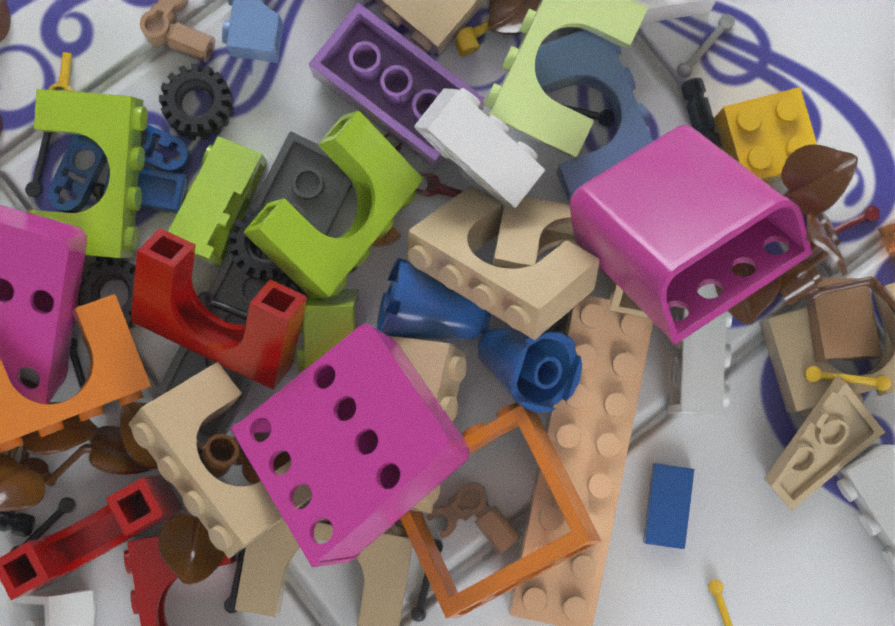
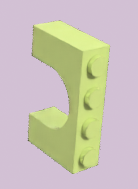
(520, 97)

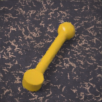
(814, 374)
(716, 588)

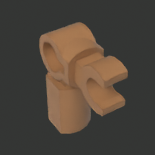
(160, 30)
(473, 501)

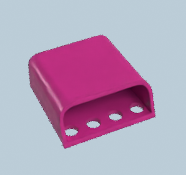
(682, 221)
(37, 297)
(361, 440)

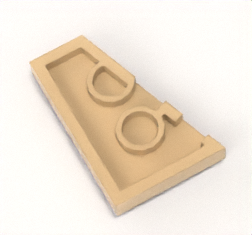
(824, 444)

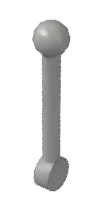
(725, 23)

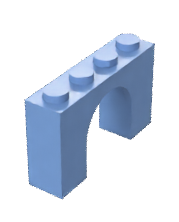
(594, 63)

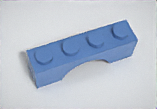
(253, 31)

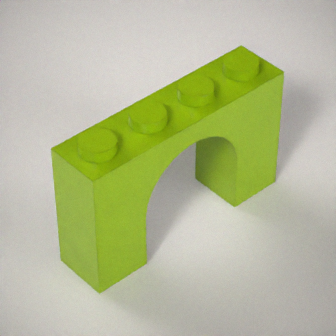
(116, 127)
(382, 187)

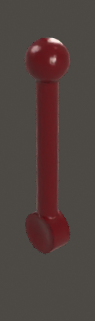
(869, 214)

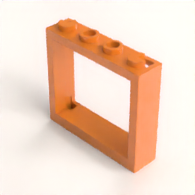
(582, 534)

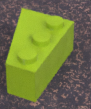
(218, 198)
(326, 324)

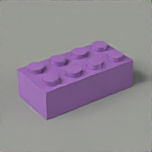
(384, 78)

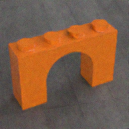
(112, 375)

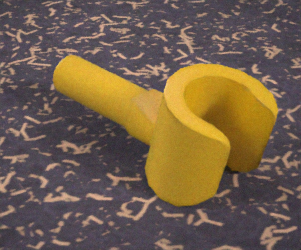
(467, 39)
(64, 78)

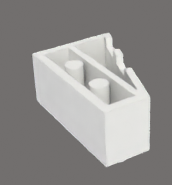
(480, 146)

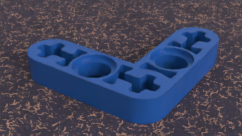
(81, 142)

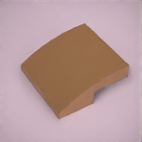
(843, 323)

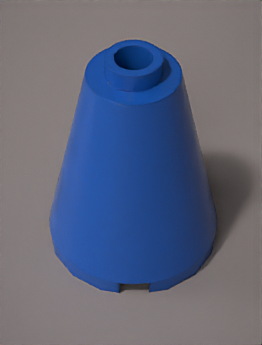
(426, 308)
(532, 370)

